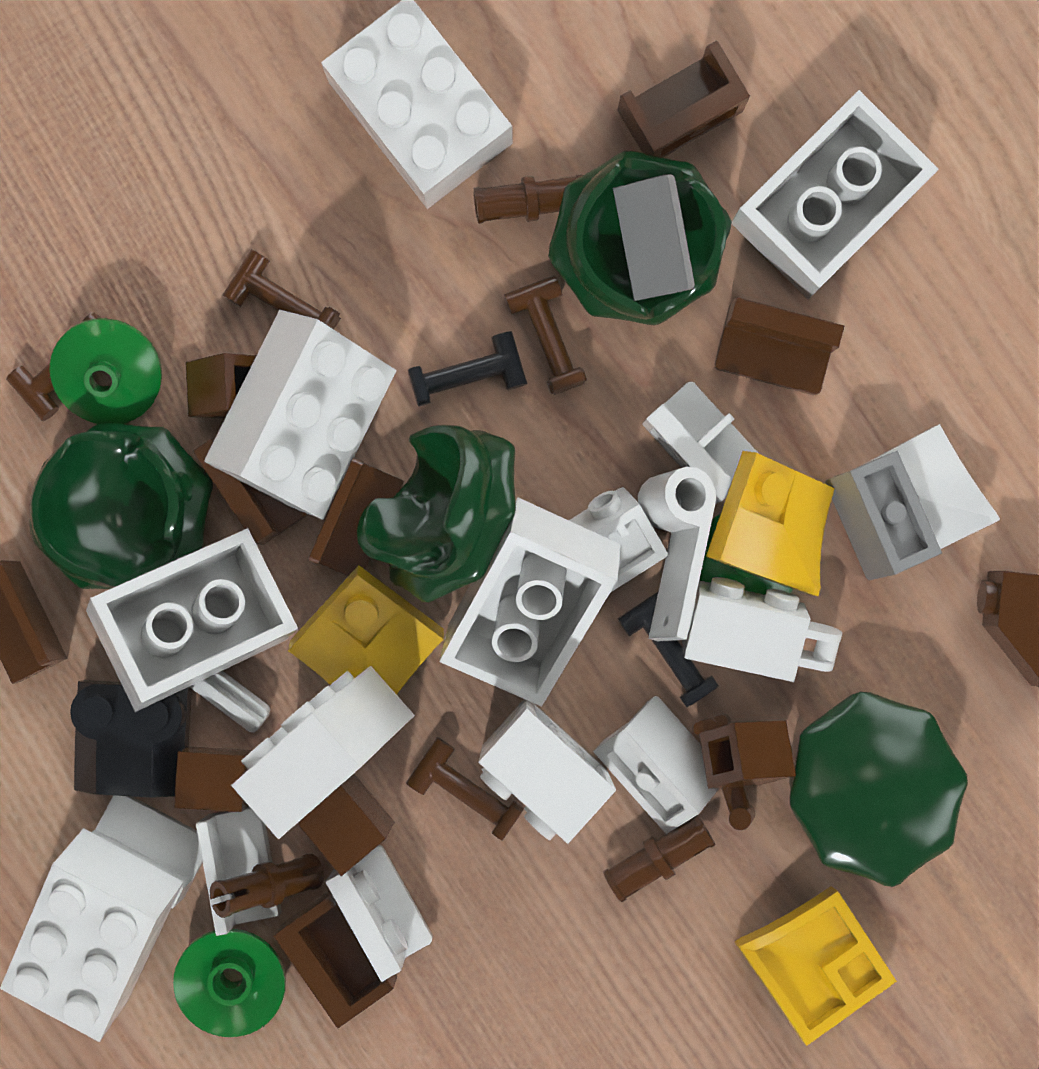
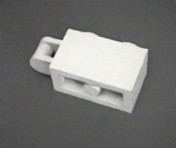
(757, 631)

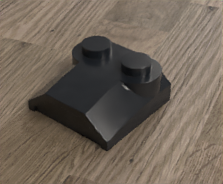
(126, 749)

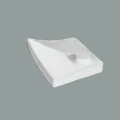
(944, 487)

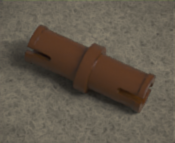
(520, 200)
(658, 858)
(266, 885)

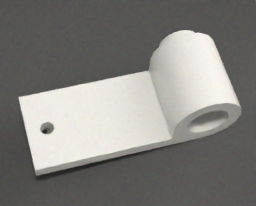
(682, 505)

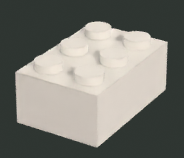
(418, 101)
(833, 194)
(301, 413)
(532, 603)
(190, 619)
(320, 748)
(545, 772)
(90, 934)

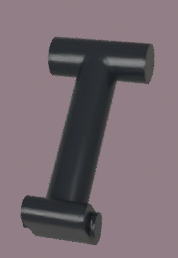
(504, 362)
(672, 652)

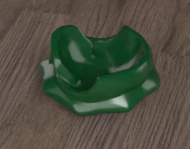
(590, 246)
(118, 504)
(447, 515)
(877, 788)

